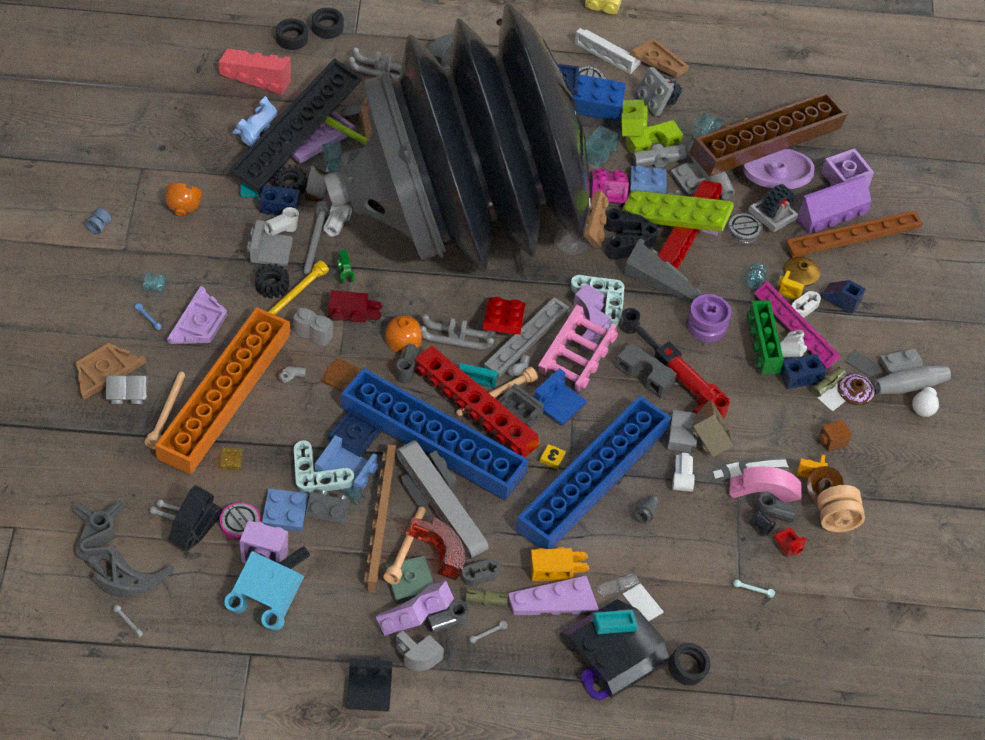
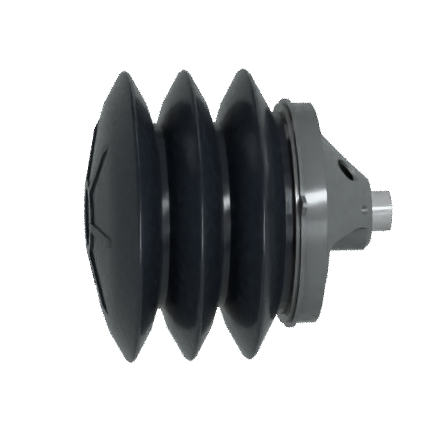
(470, 145)

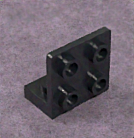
(369, 685)

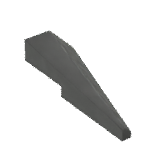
(650, 269)

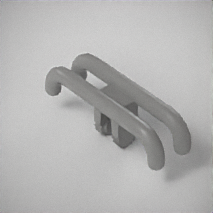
(377, 62)
(456, 334)

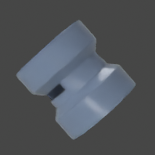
(98, 221)

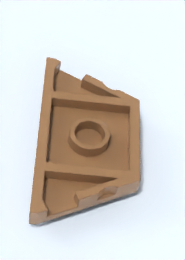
(104, 362)

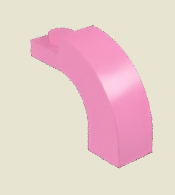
(766, 479)

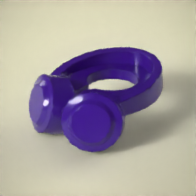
(586, 677)

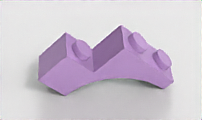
(592, 304)
(413, 612)

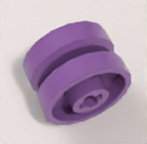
(709, 317)

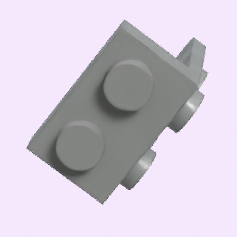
(268, 249)

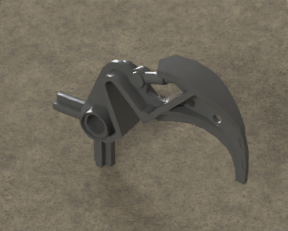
(89, 550)

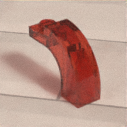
(445, 543)

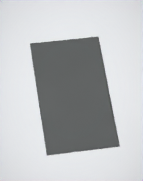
(863, 363)

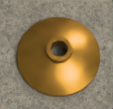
(802, 270)

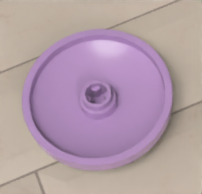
(782, 167)

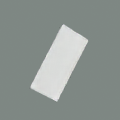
(832, 398)
(641, 599)

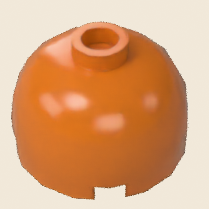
(182, 199)
(401, 332)

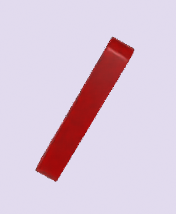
(683, 238)

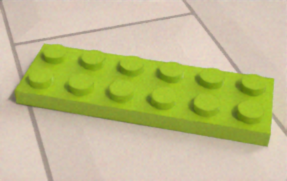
(680, 210)

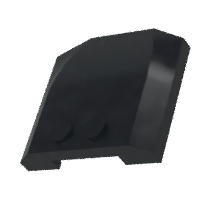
(618, 657)

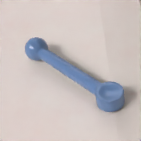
(139, 307)

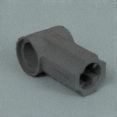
(406, 364)
(775, 507)
(446, 618)

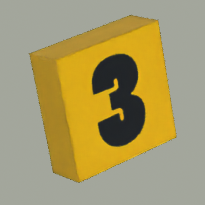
(552, 456)

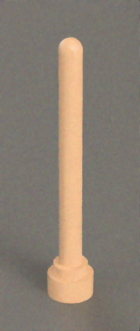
(528, 376)
(153, 437)
(393, 573)

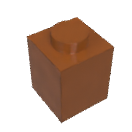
(835, 435)

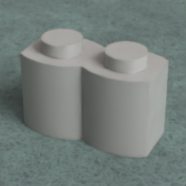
(313, 326)
(126, 389)
(681, 434)

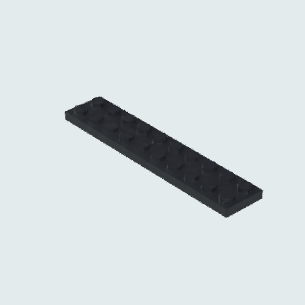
(295, 125)

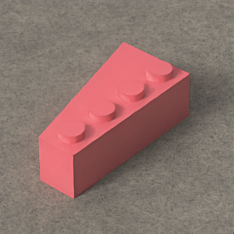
(257, 70)

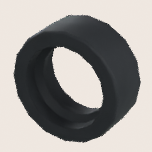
(292, 25)
(327, 32)
(698, 654)

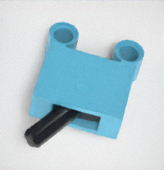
(268, 584)

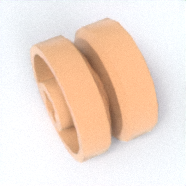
(841, 508)

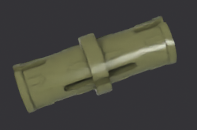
(828, 382)
(486, 597)

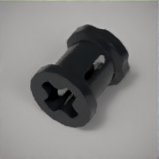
(762, 523)

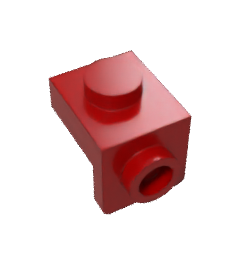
(790, 542)

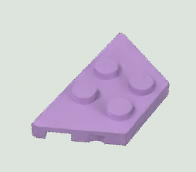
(199, 321)

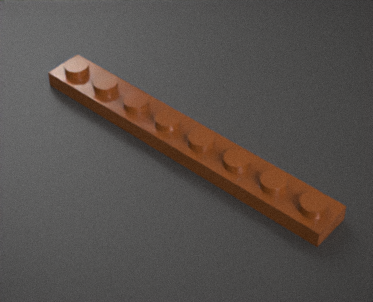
(853, 233)

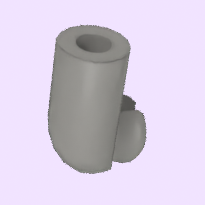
(518, 368)
(291, 372)

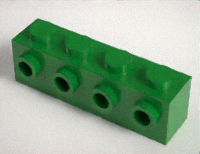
(765, 337)

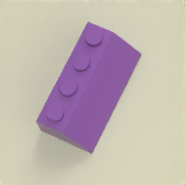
(835, 205)

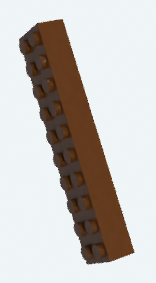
(767, 133)

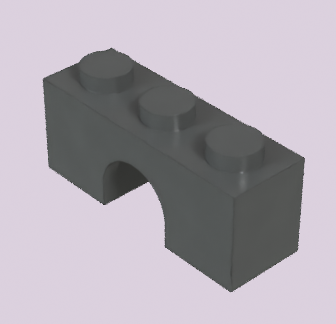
(635, 360)

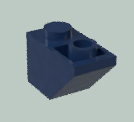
(844, 294)

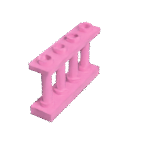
(567, 333)

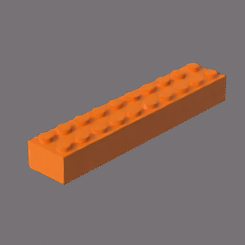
(222, 391)

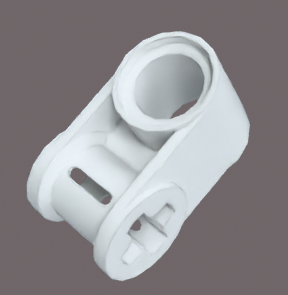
(793, 344)

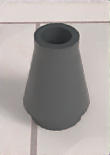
(646, 510)

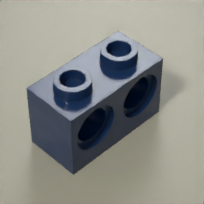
(276, 199)
(802, 371)

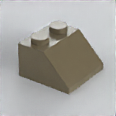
(712, 429)

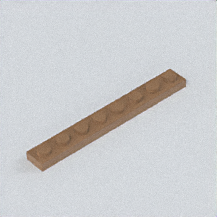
(379, 524)

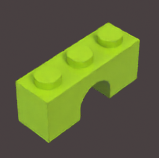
(634, 117)
(665, 134)

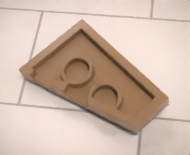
(660, 57)
(594, 231)

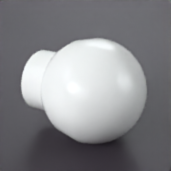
(926, 402)

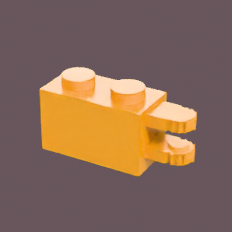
(556, 564)

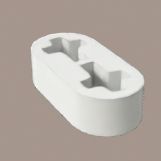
(803, 302)

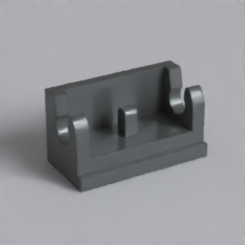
(523, 405)

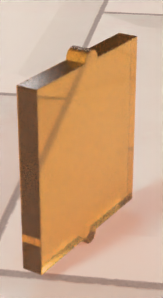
(340, 374)

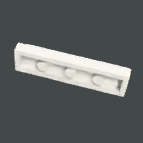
(606, 50)

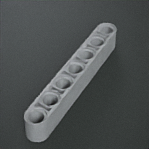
(441, 498)

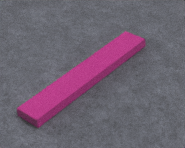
(794, 321)

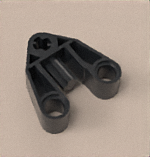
(632, 229)
(194, 518)

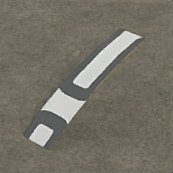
(735, 469)

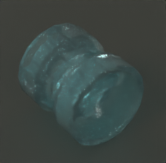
(756, 276)
(154, 282)

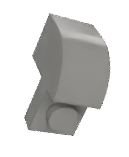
(421, 655)

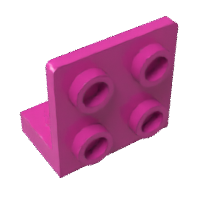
(612, 184)

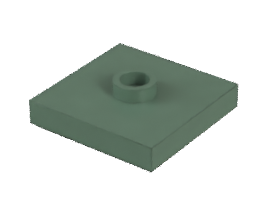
(414, 579)

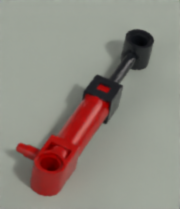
(671, 358)

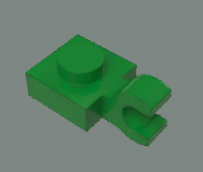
(344, 265)

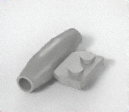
(691, 175)
(908, 374)

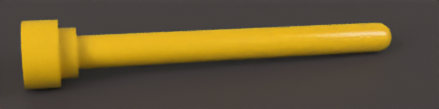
(319, 269)

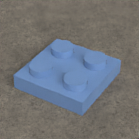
(648, 179)
(285, 509)

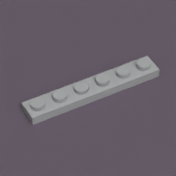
(530, 334)

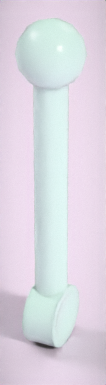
(770, 593)

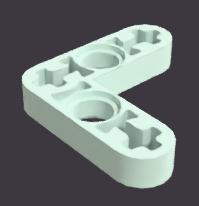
(610, 293)
(309, 474)

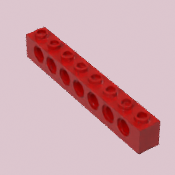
(498, 415)

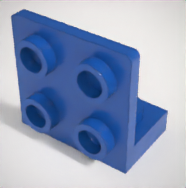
(558, 399)

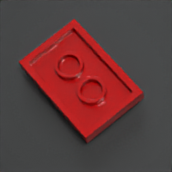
(504, 315)

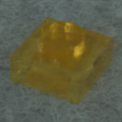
(231, 458)

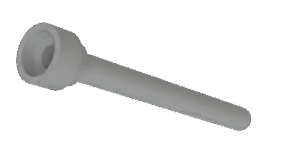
(322, 210)

